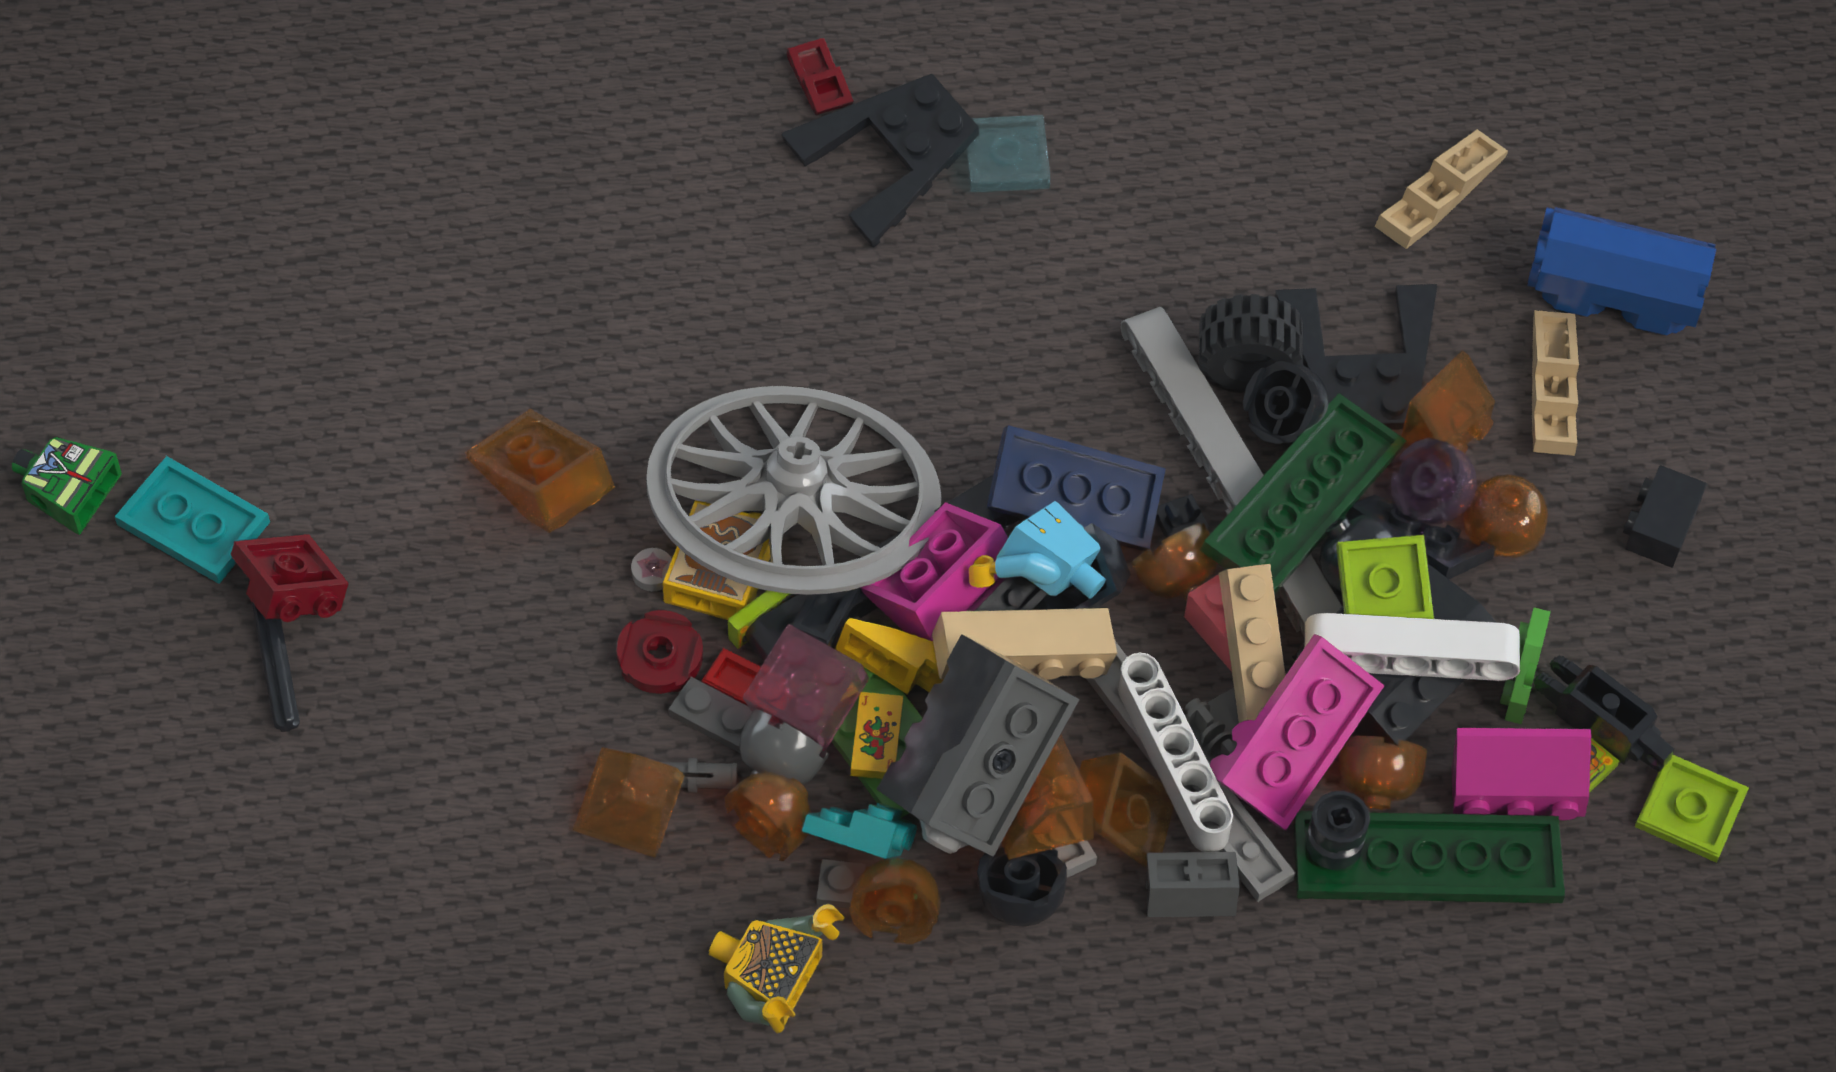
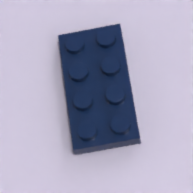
(1087, 482)

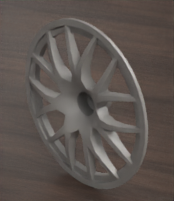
(791, 487)

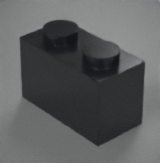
(1665, 515)

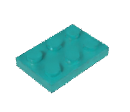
(191, 518)

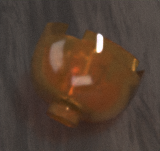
(1507, 515)
(1176, 564)
(1381, 770)
(770, 812)
(897, 895)

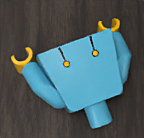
(1048, 552)

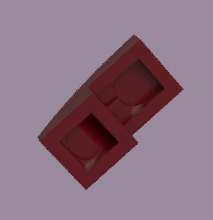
(819, 76)

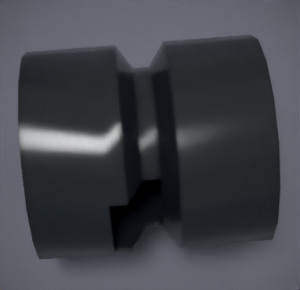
(1337, 830)

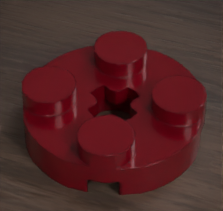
(646, 634)

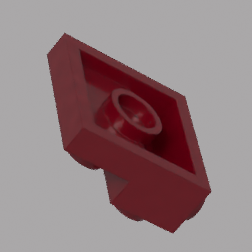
(290, 577)

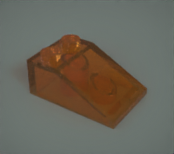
(543, 469)

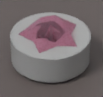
(650, 568)

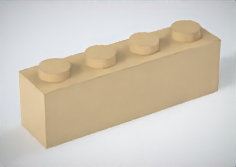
(1252, 636)
(1041, 640)

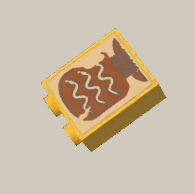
(702, 590)

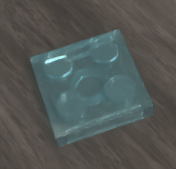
(1009, 154)

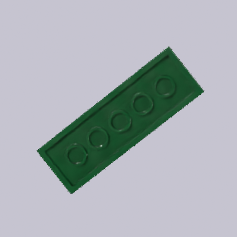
(1305, 492)
(1442, 860)

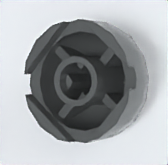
(779, 749)

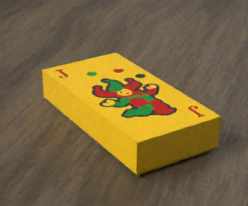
(876, 734)

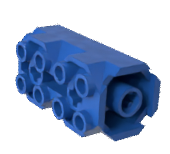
(1603, 263)

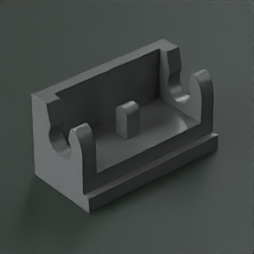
(1192, 884)

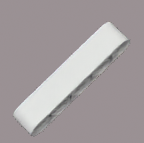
(1422, 645)
(1175, 770)

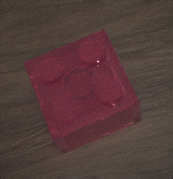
(807, 685)

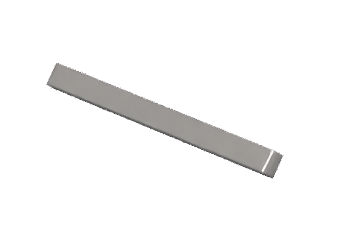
(1215, 443)

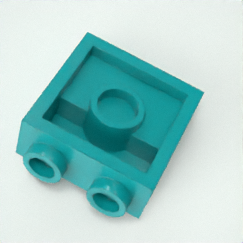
(870, 830)

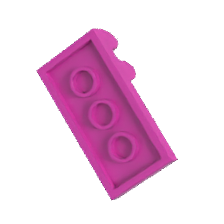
(1297, 732)

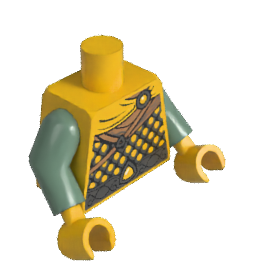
(773, 964)

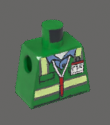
(67, 480)

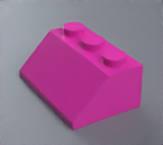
(940, 573)
(1521, 772)

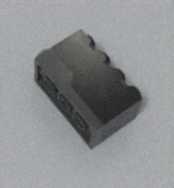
(977, 748)

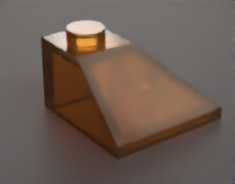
(629, 801)
(1127, 805)

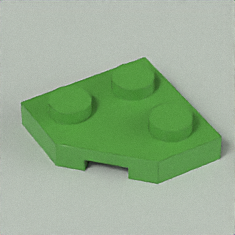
(1517, 692)

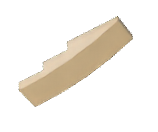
(1441, 189)
(1554, 383)

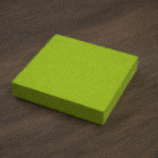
(1385, 577)
(1692, 808)

